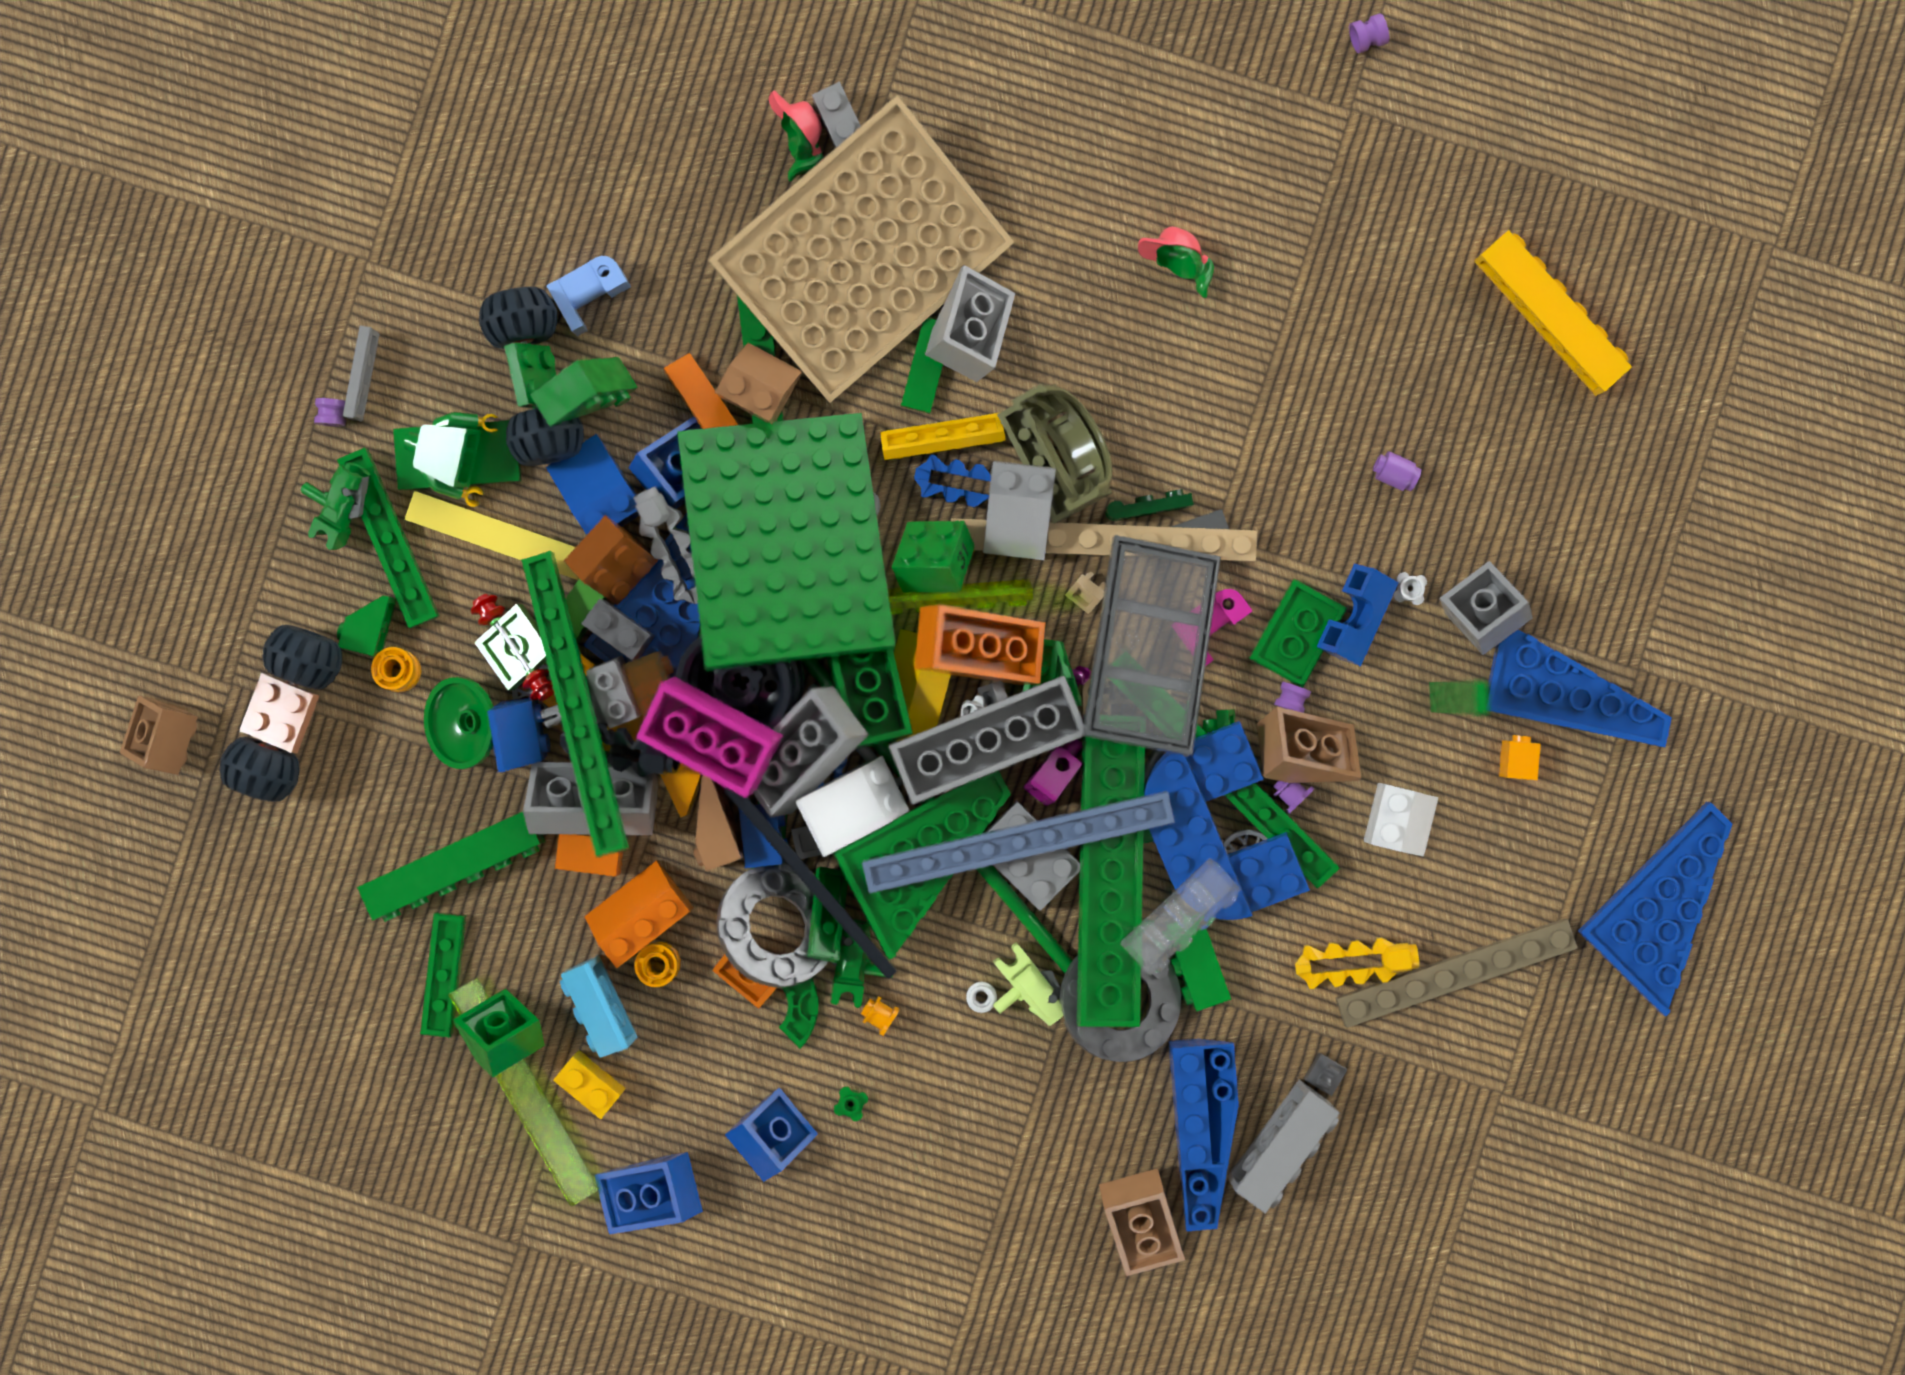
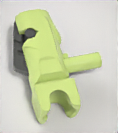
(1029, 984)

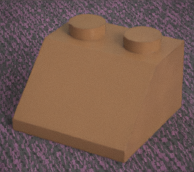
(758, 383)
(158, 735)

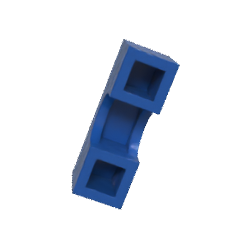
(1370, 595)

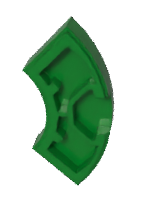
(801, 1012)

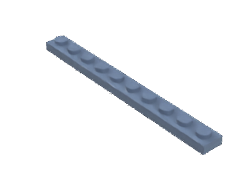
(1018, 841)

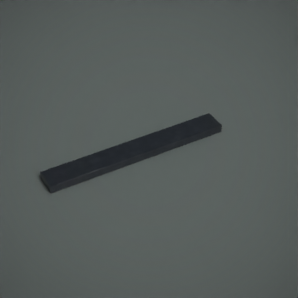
(813, 883)

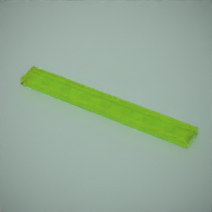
(536, 1114)

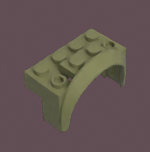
(1075, 438)

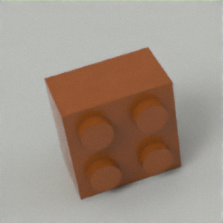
(610, 560)

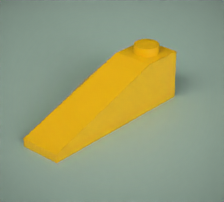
(921, 689)

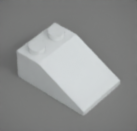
(852, 805)

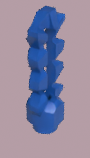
(957, 468)

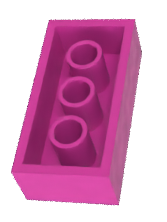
(709, 736)

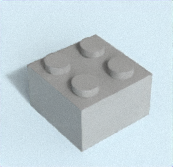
(1486, 607)

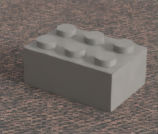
(1039, 875)

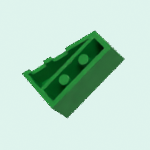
(584, 389)

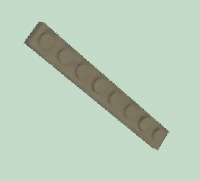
(1456, 972)

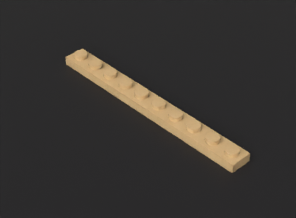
(1097, 539)

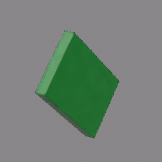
(1294, 631)

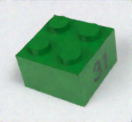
(933, 556)

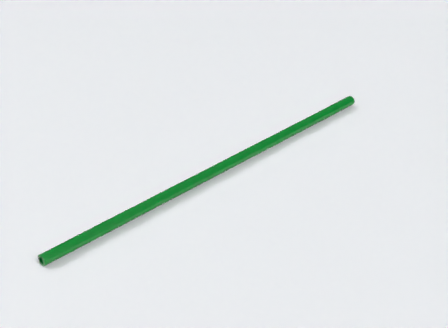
(989, 872)

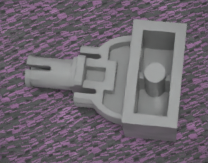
(610, 695)

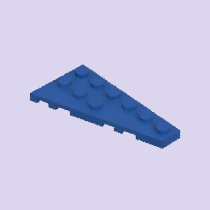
(1553, 689)

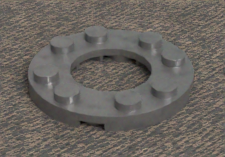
(735, 933)
(1133, 1042)

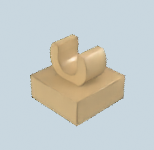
(1086, 593)

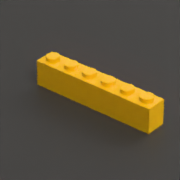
(1553, 313)

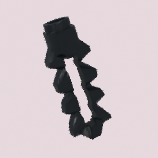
(649, 761)

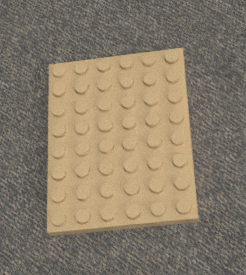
(861, 249)

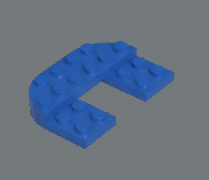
(1218, 766)

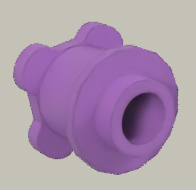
(1291, 794)

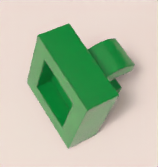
(1224, 718)

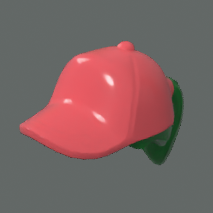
(803, 133)
(1181, 254)

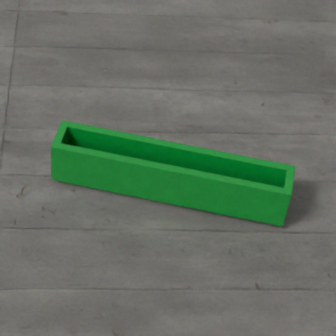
(448, 866)

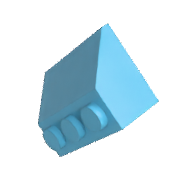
(598, 1007)

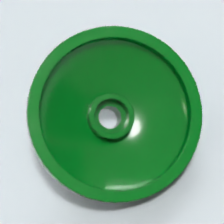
(458, 722)

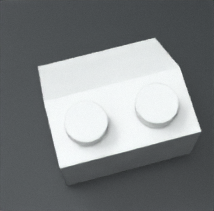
(1400, 819)

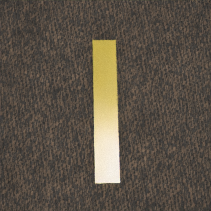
(485, 531)

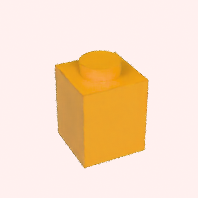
(1519, 758)

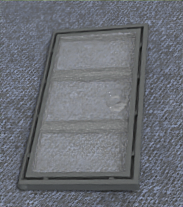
(1152, 646)

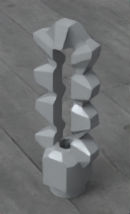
(653, 512)

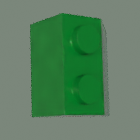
(500, 1032)

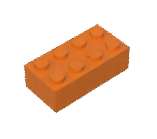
(979, 645)

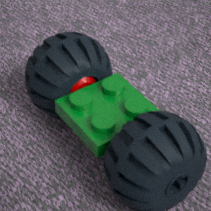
(517, 322)

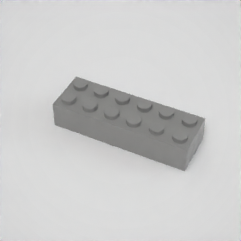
(988, 739)

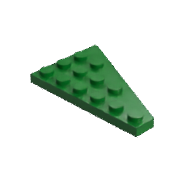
(949, 817)

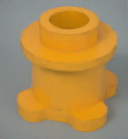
(879, 1014)

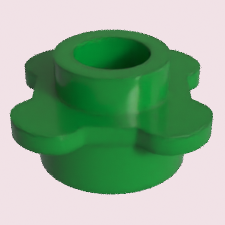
(857, 1098)

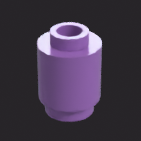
(1396, 471)

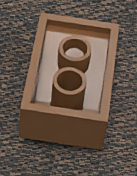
(1307, 748)
(717, 831)
(1141, 1222)

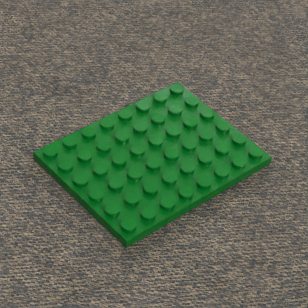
(785, 541)

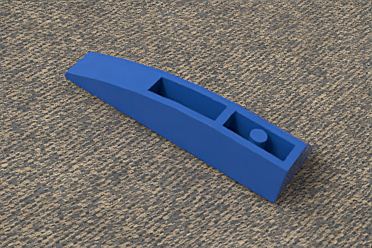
(1204, 1124)

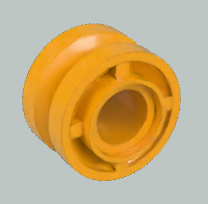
(382, 669)
(645, 971)

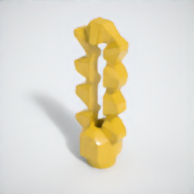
(1394, 959)

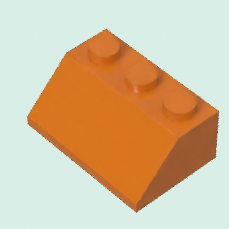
(637, 914)

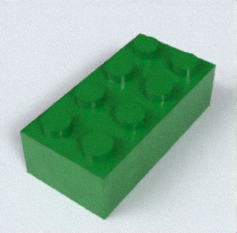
(872, 693)

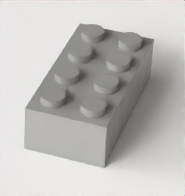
(813, 744)
(556, 806)
(1283, 1146)

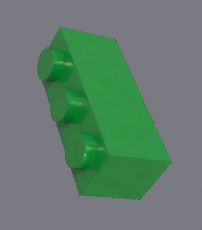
(1200, 973)

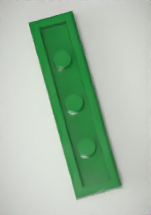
(442, 974)

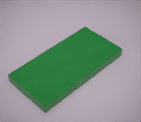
(491, 466)

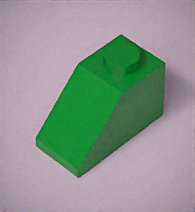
(368, 627)

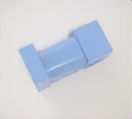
(585, 286)

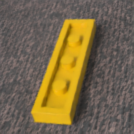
(942, 436)

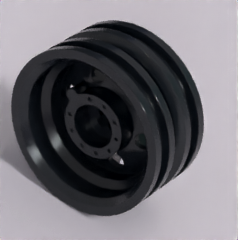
(740, 695)

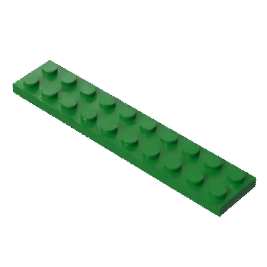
(1109, 891)

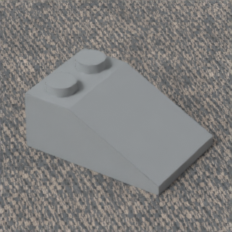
(971, 325)
(1019, 510)

